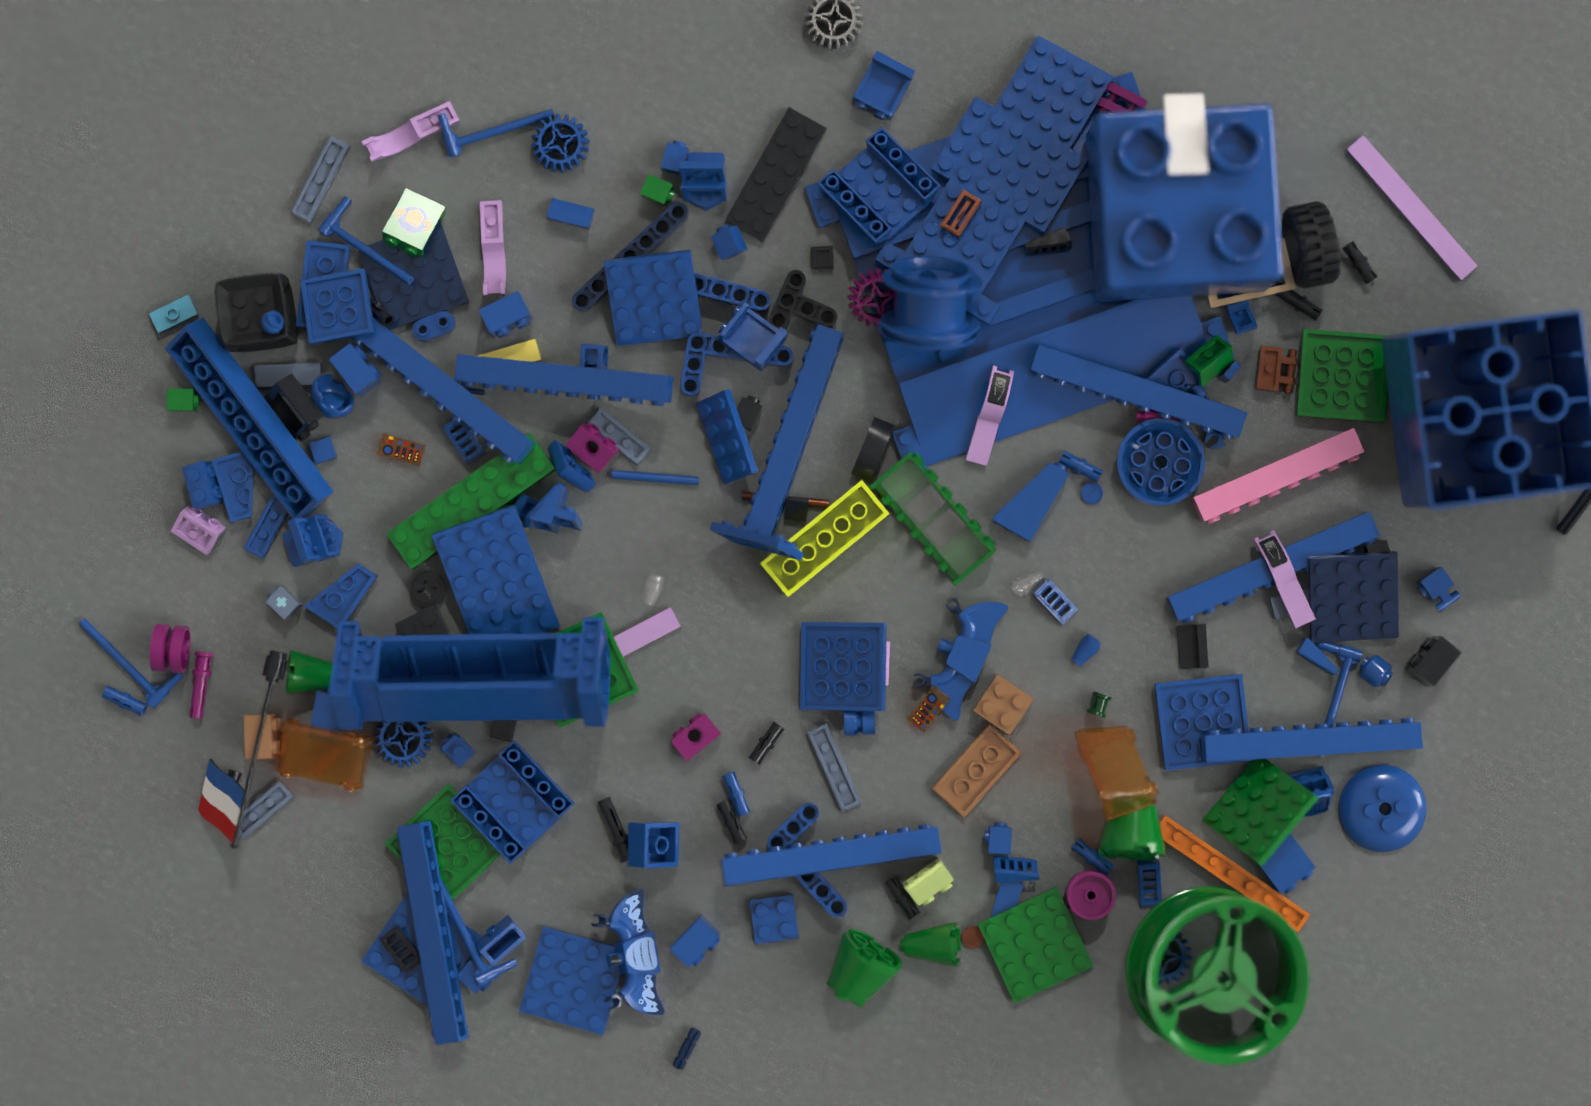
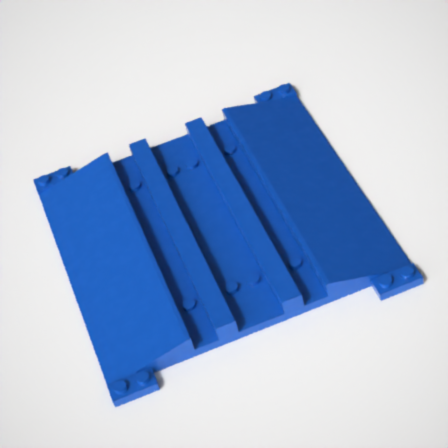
(1041, 302)

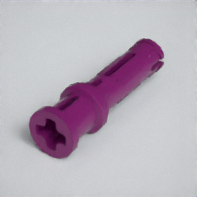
(201, 674)

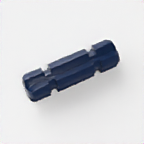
(686, 1048)

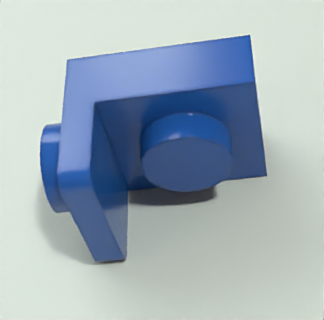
(457, 749)

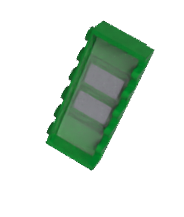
(934, 517)

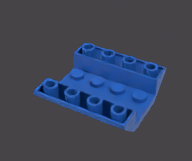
(881, 187)
(512, 802)

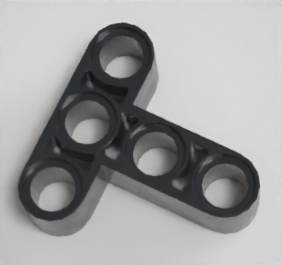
(799, 300)

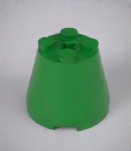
(1133, 836)
(861, 967)

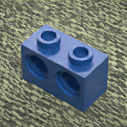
(594, 356)

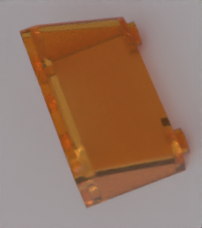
(323, 755)
(1116, 769)

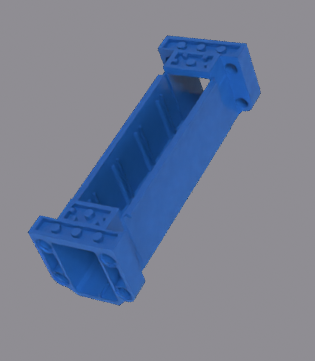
(471, 676)

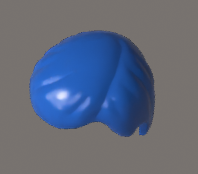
(331, 397)

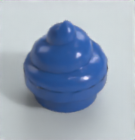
(272, 322)

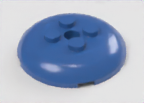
(1182, 458)
(1361, 803)

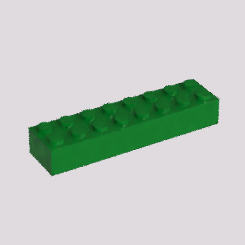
(478, 494)

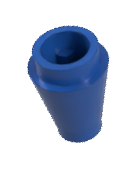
(1086, 649)

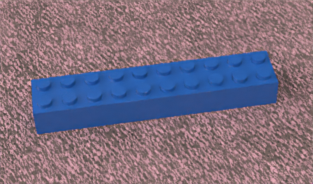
(248, 419)

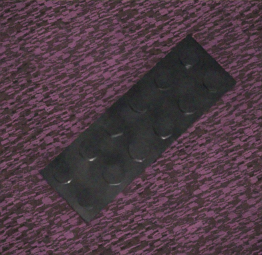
(775, 174)

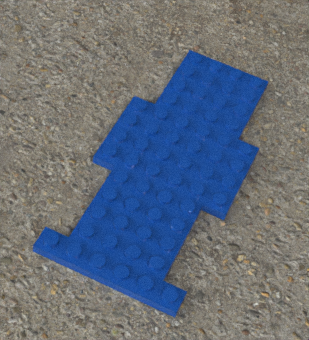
(1012, 160)

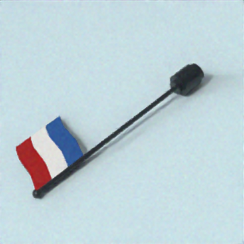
(222, 796)

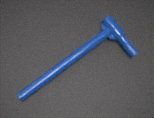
(454, 143)
(331, 226)
(1348, 656)
(156, 693)
(484, 973)

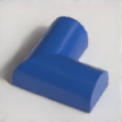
(568, 468)

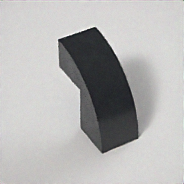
(872, 449)

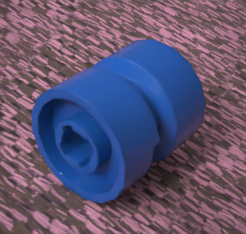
(859, 722)

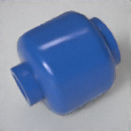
(1376, 671)

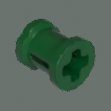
(1099, 704)

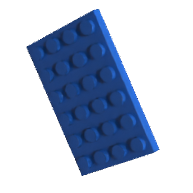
(496, 575)

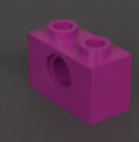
(580, 445)
(689, 748)

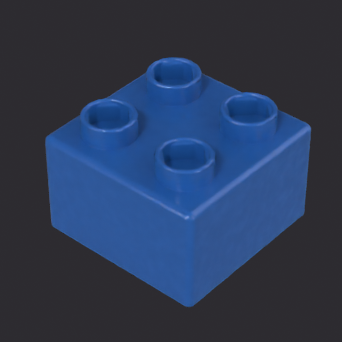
(1183, 230)
(1490, 410)

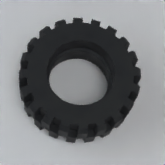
(1311, 244)

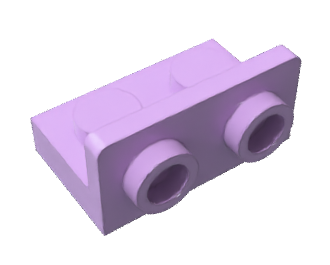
(197, 529)

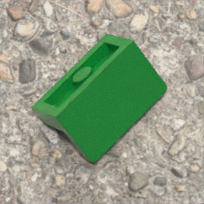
(1210, 359)

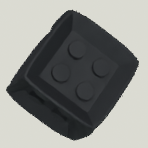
(242, 305)

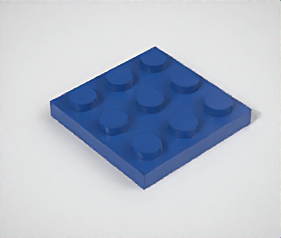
(337, 306)

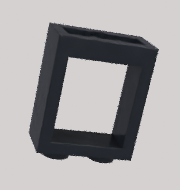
(300, 402)

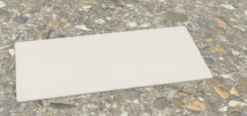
(1186, 133)

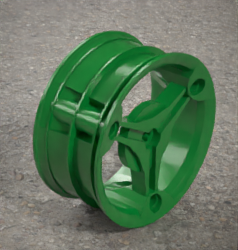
(1221, 994)

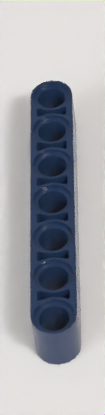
(635, 247)

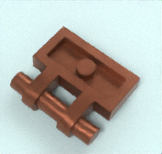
(1270, 366)

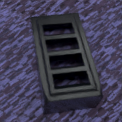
(1051, 242)
(395, 953)

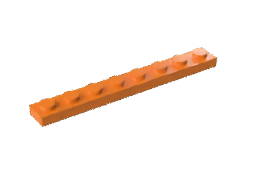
(1231, 872)

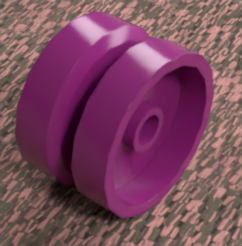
(170, 648)
(1077, 891)

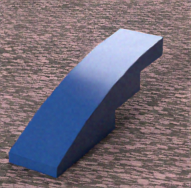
(1240, 315)

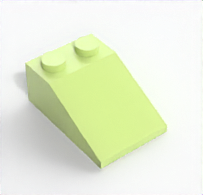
(928, 882)

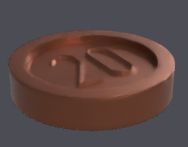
(972, 937)

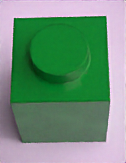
(657, 190)
(182, 400)

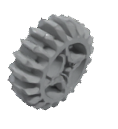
(831, 38)

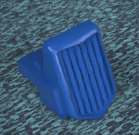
(704, 179)
(552, 513)
(312, 540)
(1319, 784)

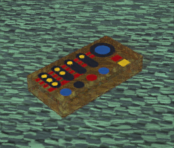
(401, 449)
(929, 708)

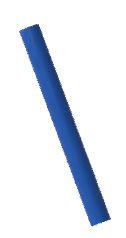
(655, 477)

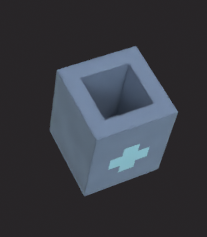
(283, 602)

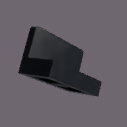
(1192, 646)

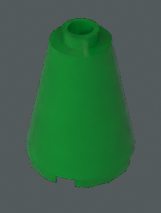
(307, 673)
(934, 944)

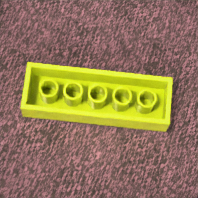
(826, 538)

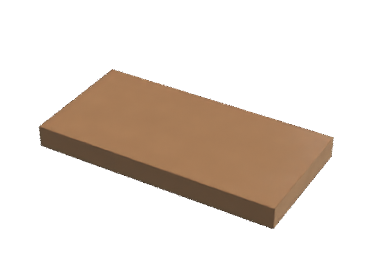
(976, 770)

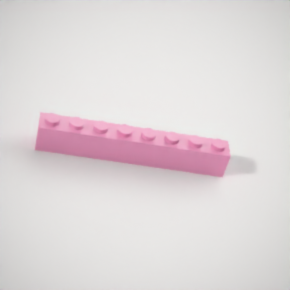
(1278, 475)

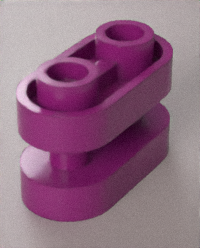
(1118, 92)

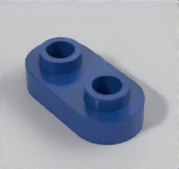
(433, 326)

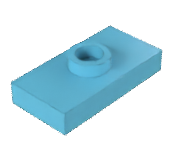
(173, 314)

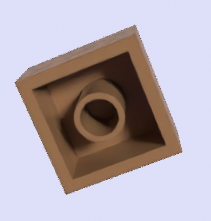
(1002, 704)
(269, 740)

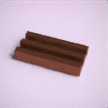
(951, 229)

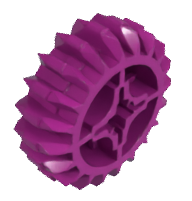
(867, 300)

